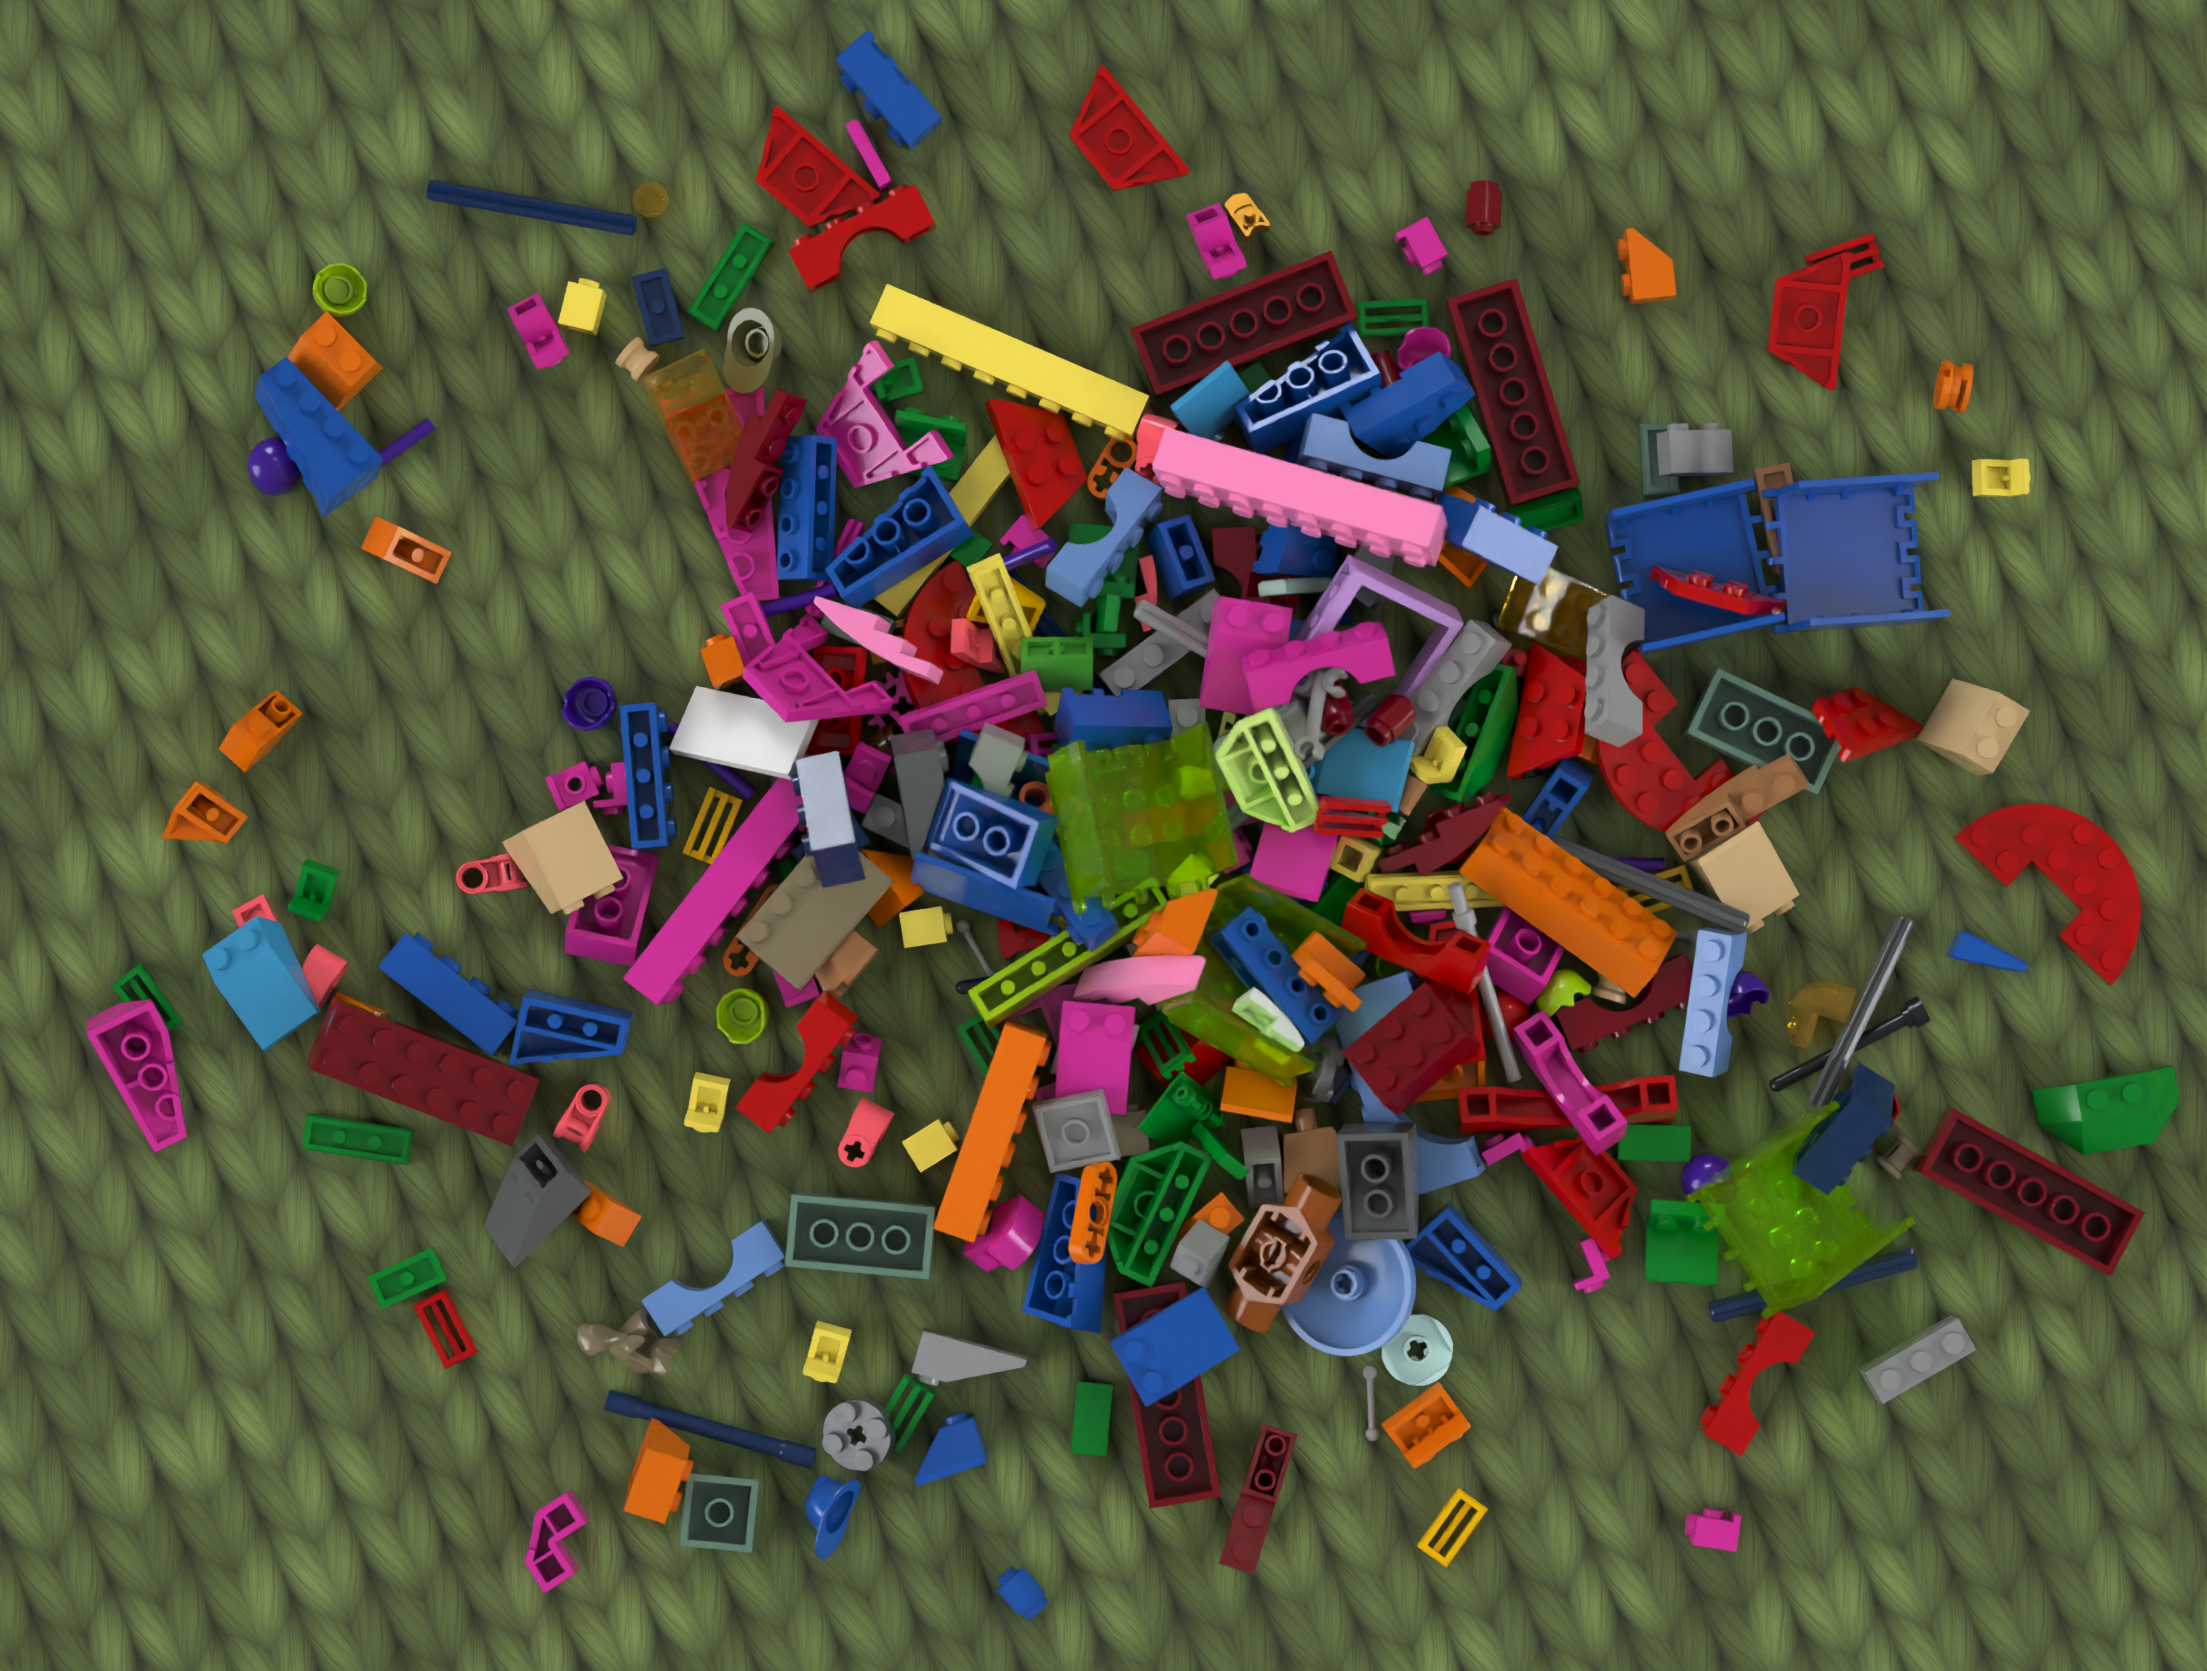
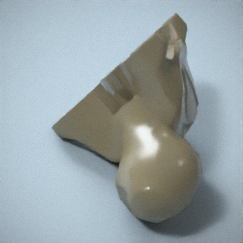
(633, 1345)

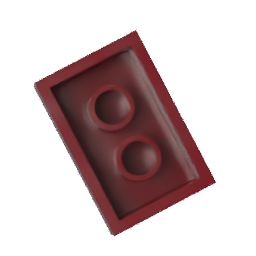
(1411, 1048)

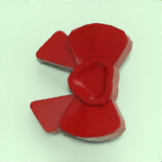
(1012, 942)

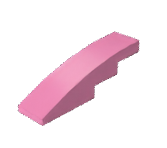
(873, 634)
(1142, 977)

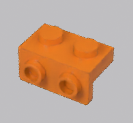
(1331, 968)
(1426, 1425)

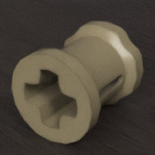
(1898, 1156)

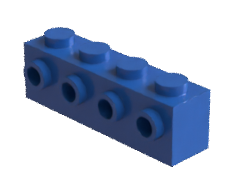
(807, 508)
(646, 776)
(1091, 927)
(1265, 963)
(450, 993)

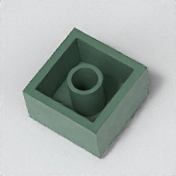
(718, 1513)

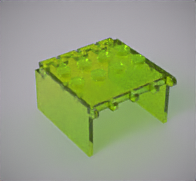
(1140, 817)
(1209, 1007)
(1782, 1227)

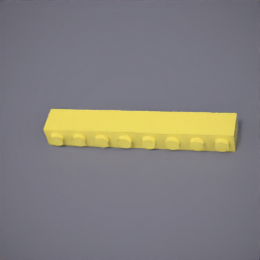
(1010, 362)

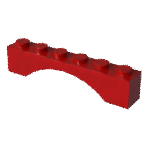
(1518, 1109)

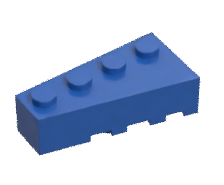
(1319, 385)
(316, 436)
(900, 542)
(1291, 551)
(1058, 1286)

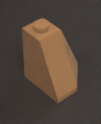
(846, 964)

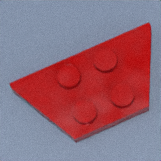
(1122, 139)
(808, 175)
(1810, 318)
(1038, 457)
(1729, 596)
(1549, 714)
(1862, 722)
(1589, 1188)

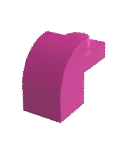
(1216, 242)
(539, 331)
(866, 776)
(1012, 1236)

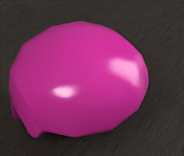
(1421, 344)

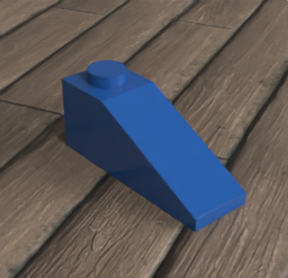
(1558, 796)

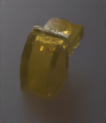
(1814, 1000)

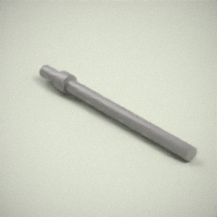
(1465, 920)

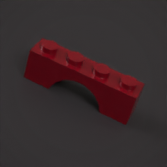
(1235, 550)
(1588, 1022)

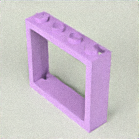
(1342, 591)

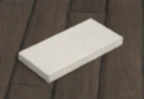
(741, 734)

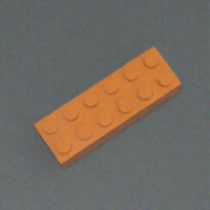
(1569, 902)
(990, 1130)

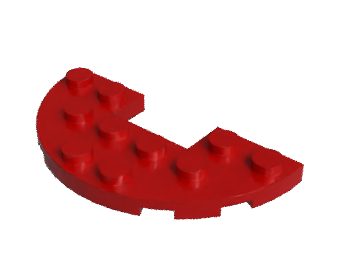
(930, 630)
(1645, 771)
(2079, 863)

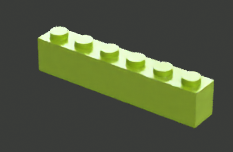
(1056, 962)

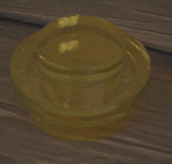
(650, 199)

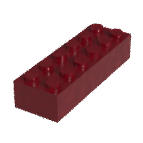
(1244, 324)
(1512, 393)
(422, 1071)
(2029, 1191)
(1174, 1429)

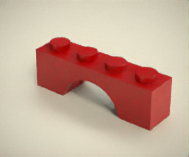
(900, 215)
(1453, 962)
(822, 1029)
(1731, 1418)

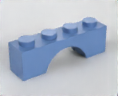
(1330, 446)
(1080, 568)
(1715, 967)
(677, 1303)

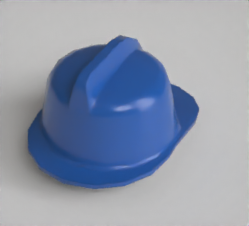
(829, 1511)

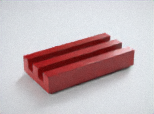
(1872, 252)
(1349, 822)
(458, 1322)

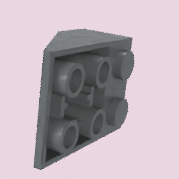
(533, 1199)

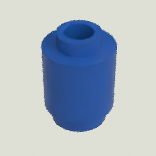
(1021, 1592)

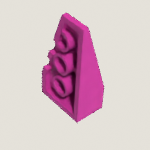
(141, 1063)

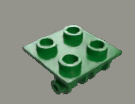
(1180, 1110)

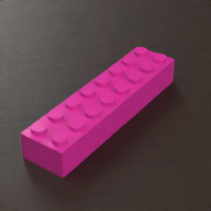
(719, 896)

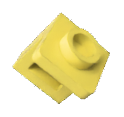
(2000, 477)
(1440, 757)
(707, 1102)
(827, 1352)

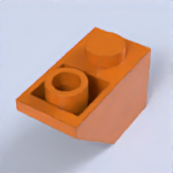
(1648, 270)
(259, 730)
(606, 1216)

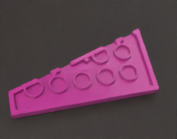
(748, 555)

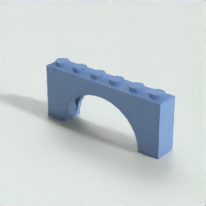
(1441, 1159)

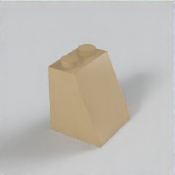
(1972, 726)
(565, 859)
(1746, 875)

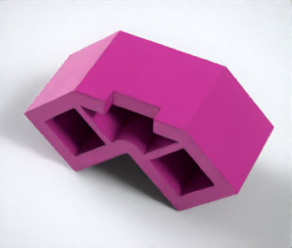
(547, 1554)

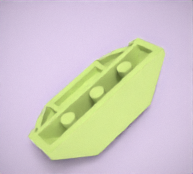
(1267, 773)

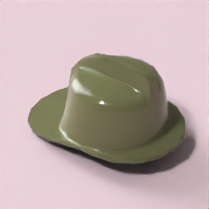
(750, 350)

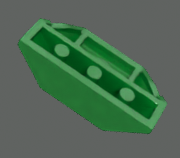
(1483, 724)
(2108, 1110)
(1151, 1207)

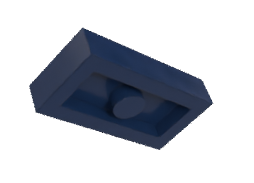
(658, 307)

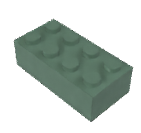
(1760, 728)
(860, 1235)

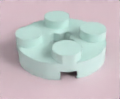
(1437, 1353)

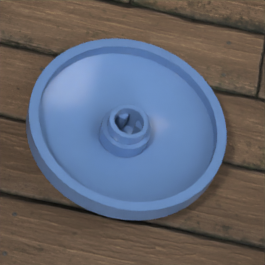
(1357, 1295)

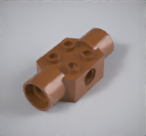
(1282, 1252)

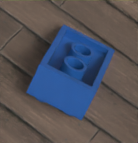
(991, 833)
(1174, 1346)

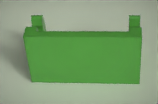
(1059, 661)

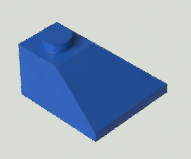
(954, 1449)

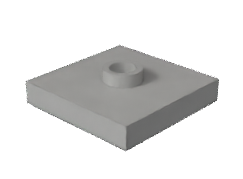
(1076, 1130)

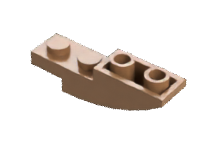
(1733, 803)

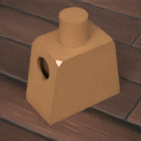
(1309, 1150)

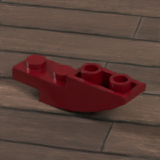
(753, 468)
(1451, 836)
(1257, 1499)

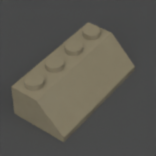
(808, 922)

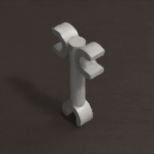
(1316, 687)

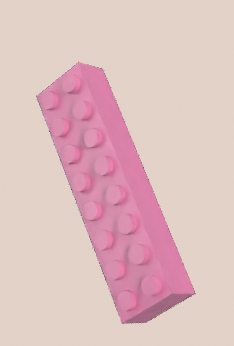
(1300, 497)

